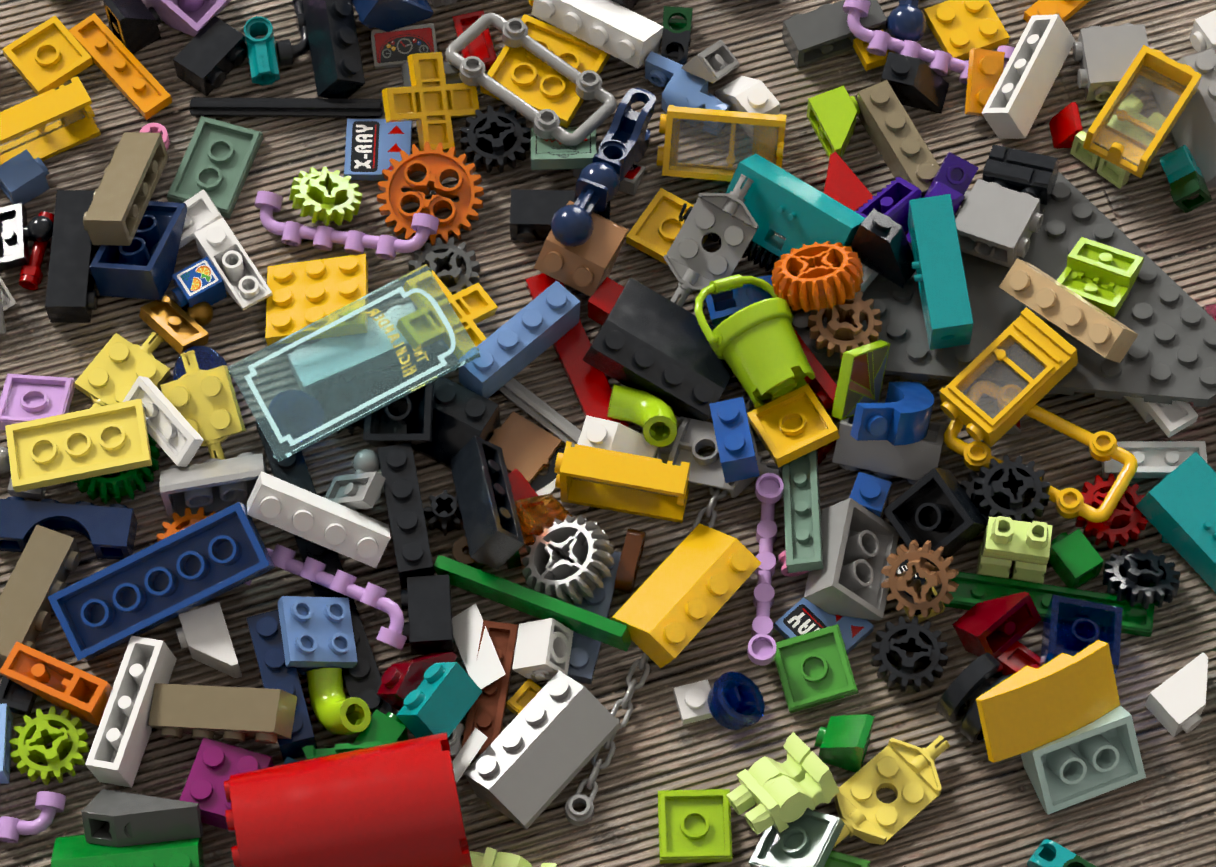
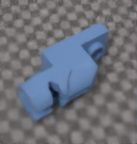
(681, 87)

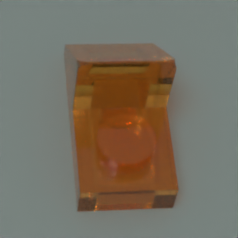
(538, 513)

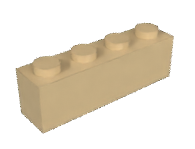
(1068, 311)

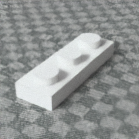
(166, 423)
(1155, 457)

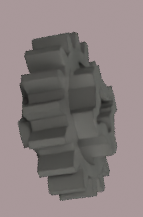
(446, 262)

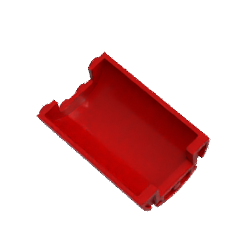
(352, 810)

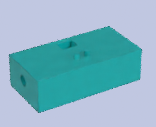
(792, 210)
(940, 272)
(1185, 514)

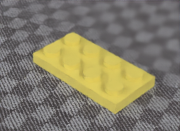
(78, 445)

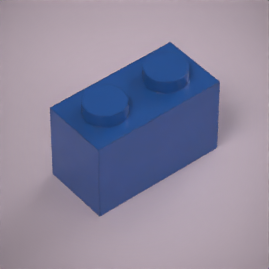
(734, 439)

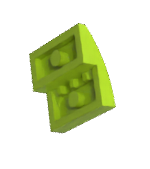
(1101, 274)

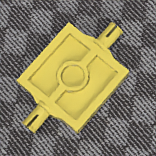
(118, 367)
(206, 402)

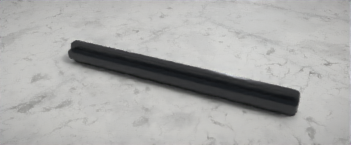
(286, 107)

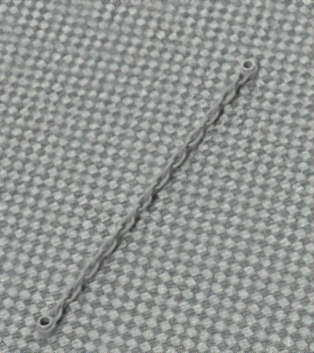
(584, 817)

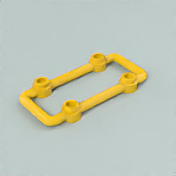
(1069, 500)

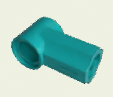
(261, 51)

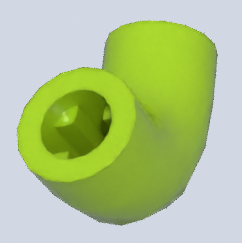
(645, 411)
(331, 706)

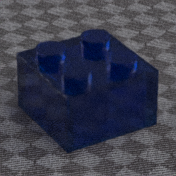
(1076, 624)

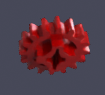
(1125, 520)

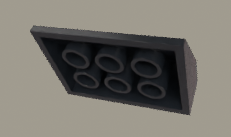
(661, 351)

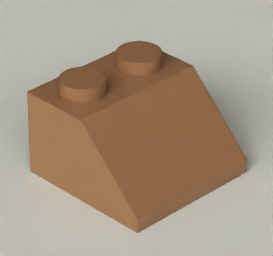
(586, 264)

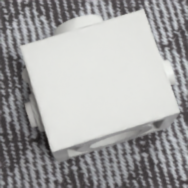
(542, 649)

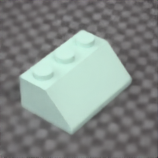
(1086, 762)

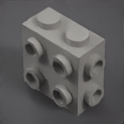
(1106, 56)
(997, 222)

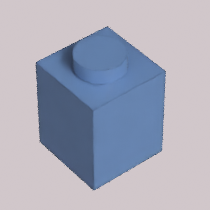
(23, 178)

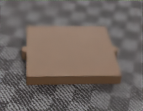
(525, 445)

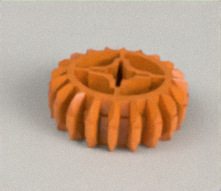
(817, 276)

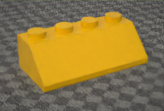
(685, 592)

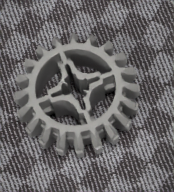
(568, 560)

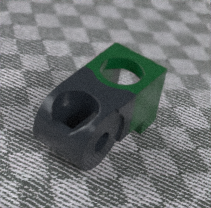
(676, 33)

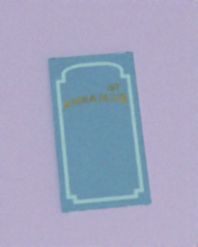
(353, 362)

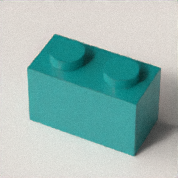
(439, 700)

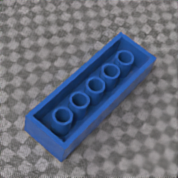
(161, 582)

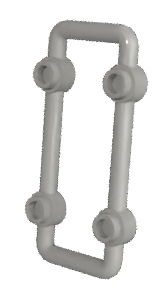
(546, 121)

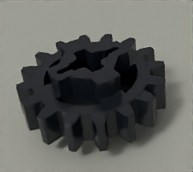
(495, 138)
(1024, 485)
(1141, 578)
(893, 651)

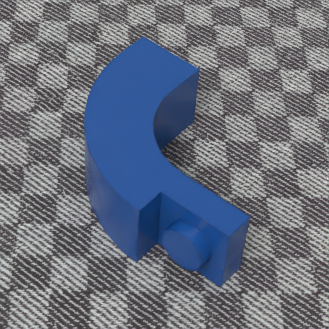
(900, 419)

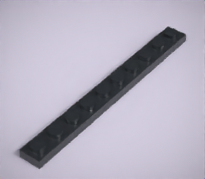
(364, 678)

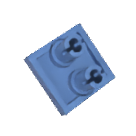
(317, 632)

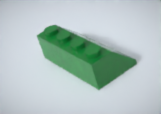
(76, 852)

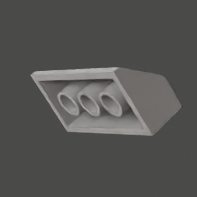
(1198, 121)
(541, 750)

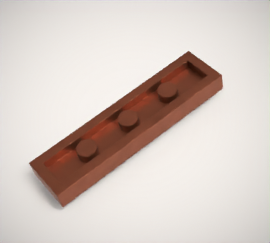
(489, 708)

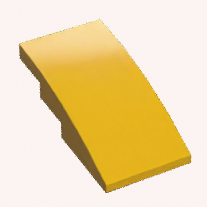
(1047, 701)

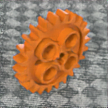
(437, 167)

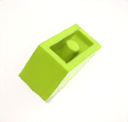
(833, 119)

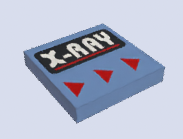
(372, 145)
(807, 617)

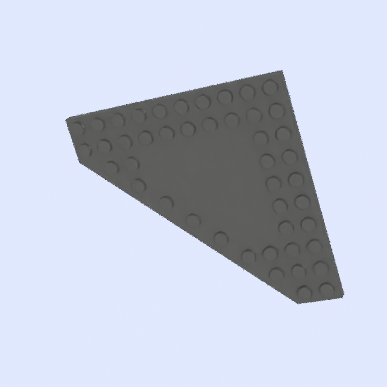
(1165, 363)

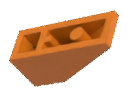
(58, 682)

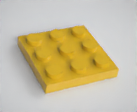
(537, 81)
(311, 291)

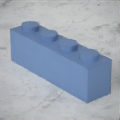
(521, 340)

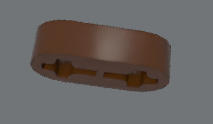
(630, 560)

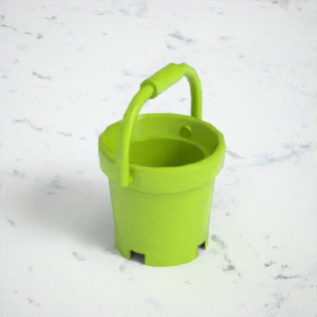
(757, 342)

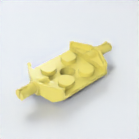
(906, 771)

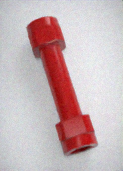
(31, 274)

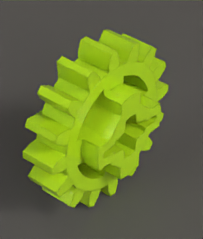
(325, 196)
(64, 740)

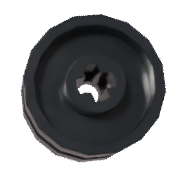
(960, 697)

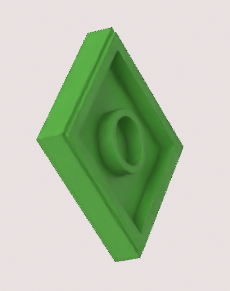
(814, 668)

